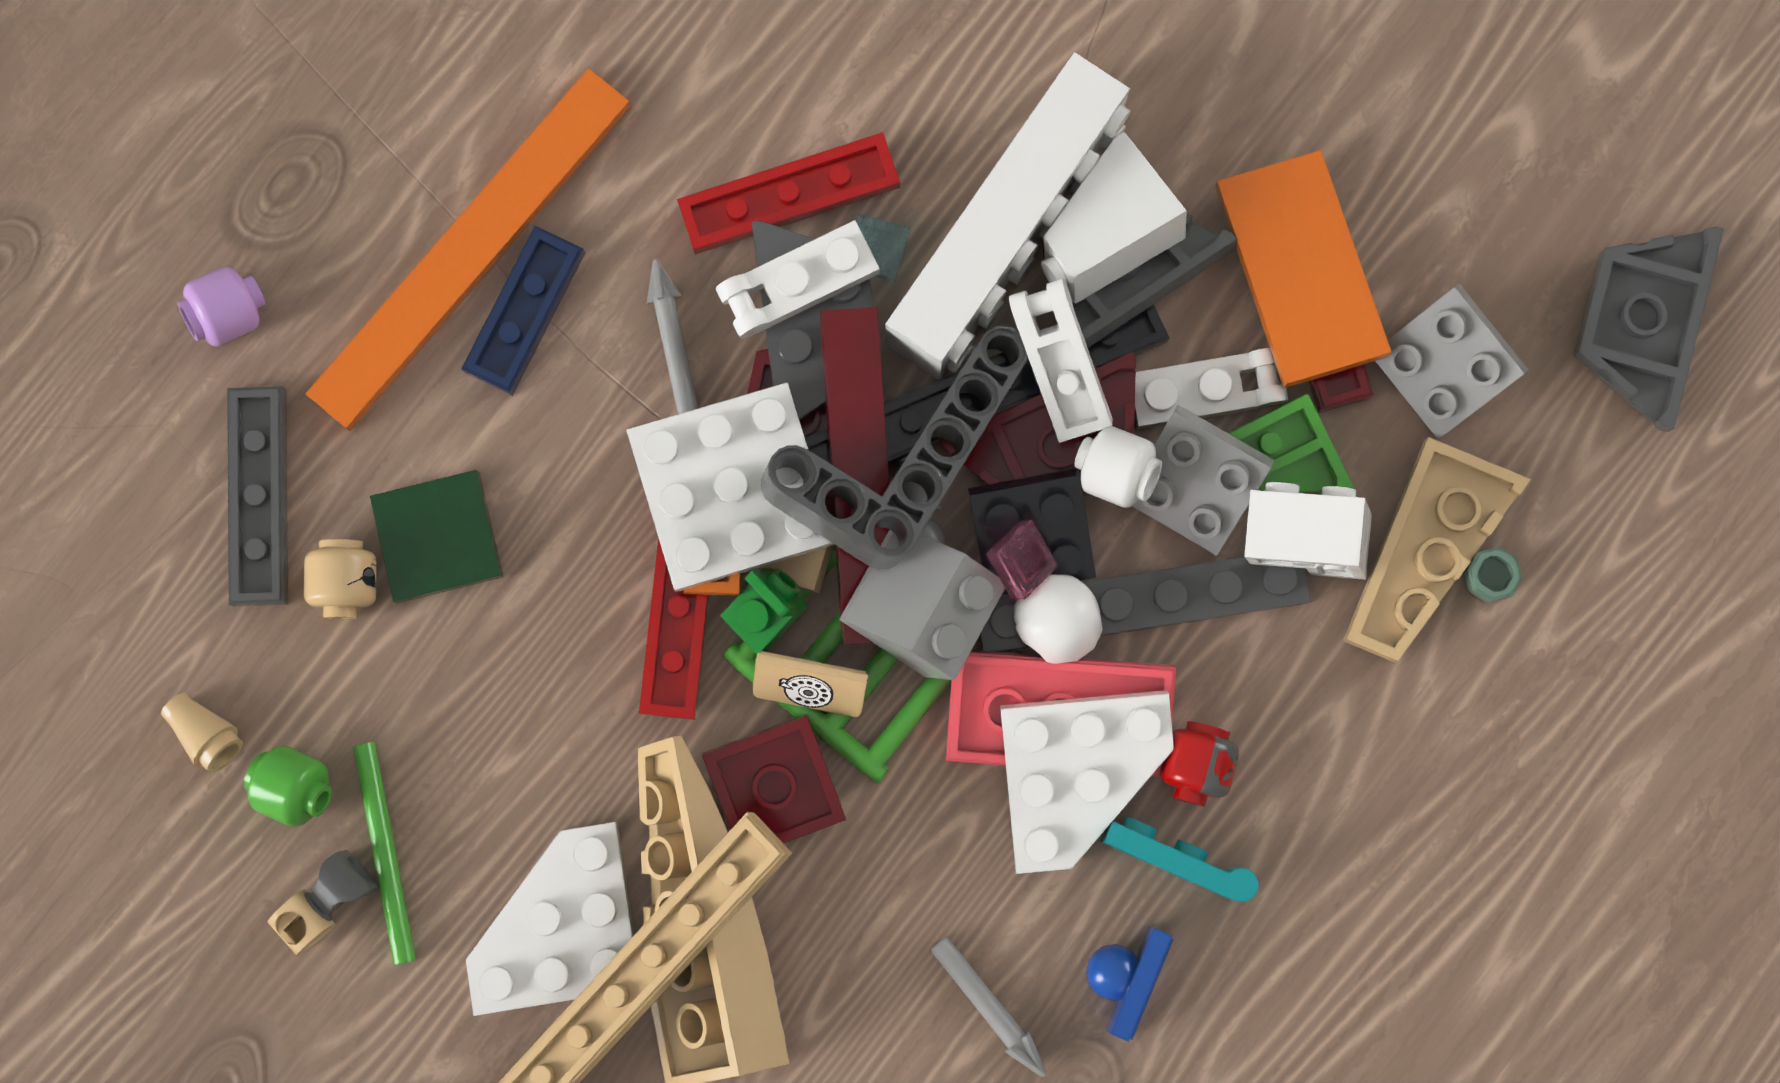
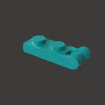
(1182, 860)

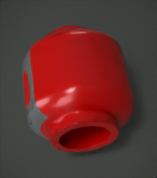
(1200, 763)

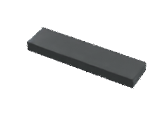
(257, 496)

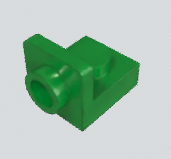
(765, 608)

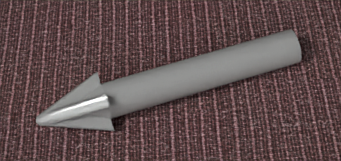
(663, 294)
(1019, 1044)

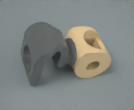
(307, 915)

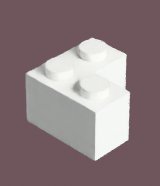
(1309, 530)

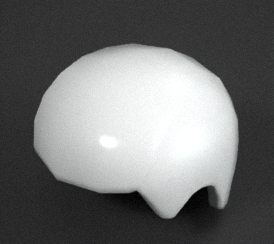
(1059, 619)

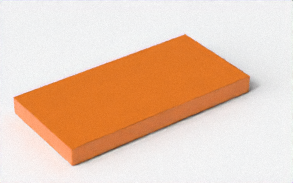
(1303, 269)

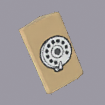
(809, 684)

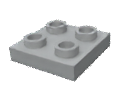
(1450, 362)
(1203, 480)

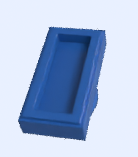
(1122, 976)

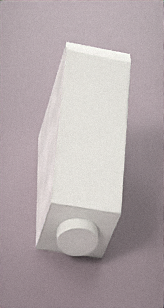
(1112, 222)

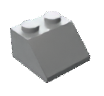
(925, 606)

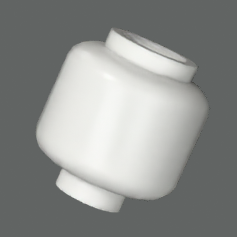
(1118, 467)

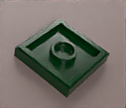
(436, 536)

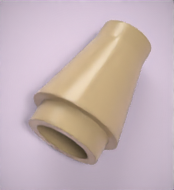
(203, 734)

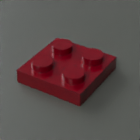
(777, 778)

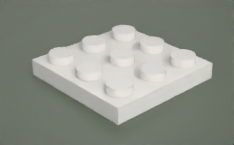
(706, 486)

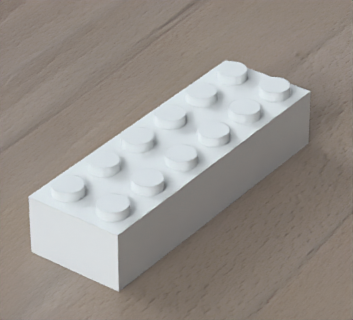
(1007, 217)

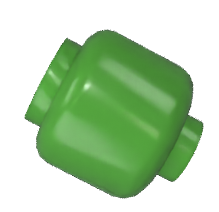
(288, 786)

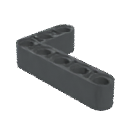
(921, 466)

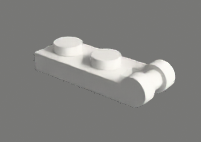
(799, 279)
(1061, 362)
(1207, 388)

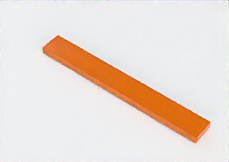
(468, 249)

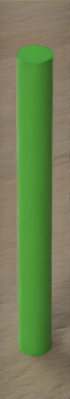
(384, 853)

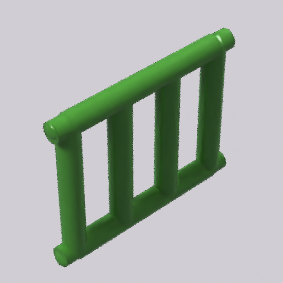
(830, 725)

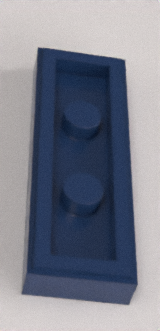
(523, 310)

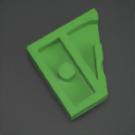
(1298, 444)

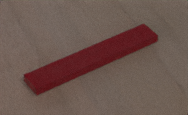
(854, 425)

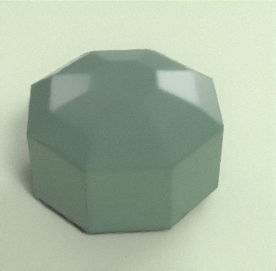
(1493, 575)

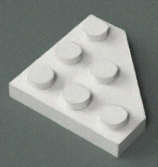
(1077, 769)
(556, 925)

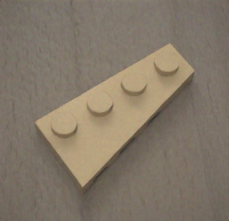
(1434, 534)

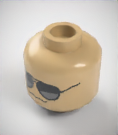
(340, 578)

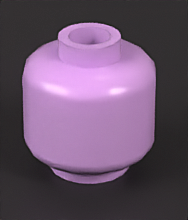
(221, 306)

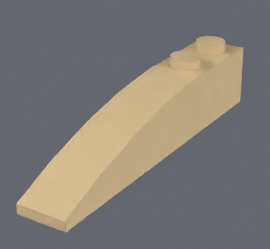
(723, 1008)

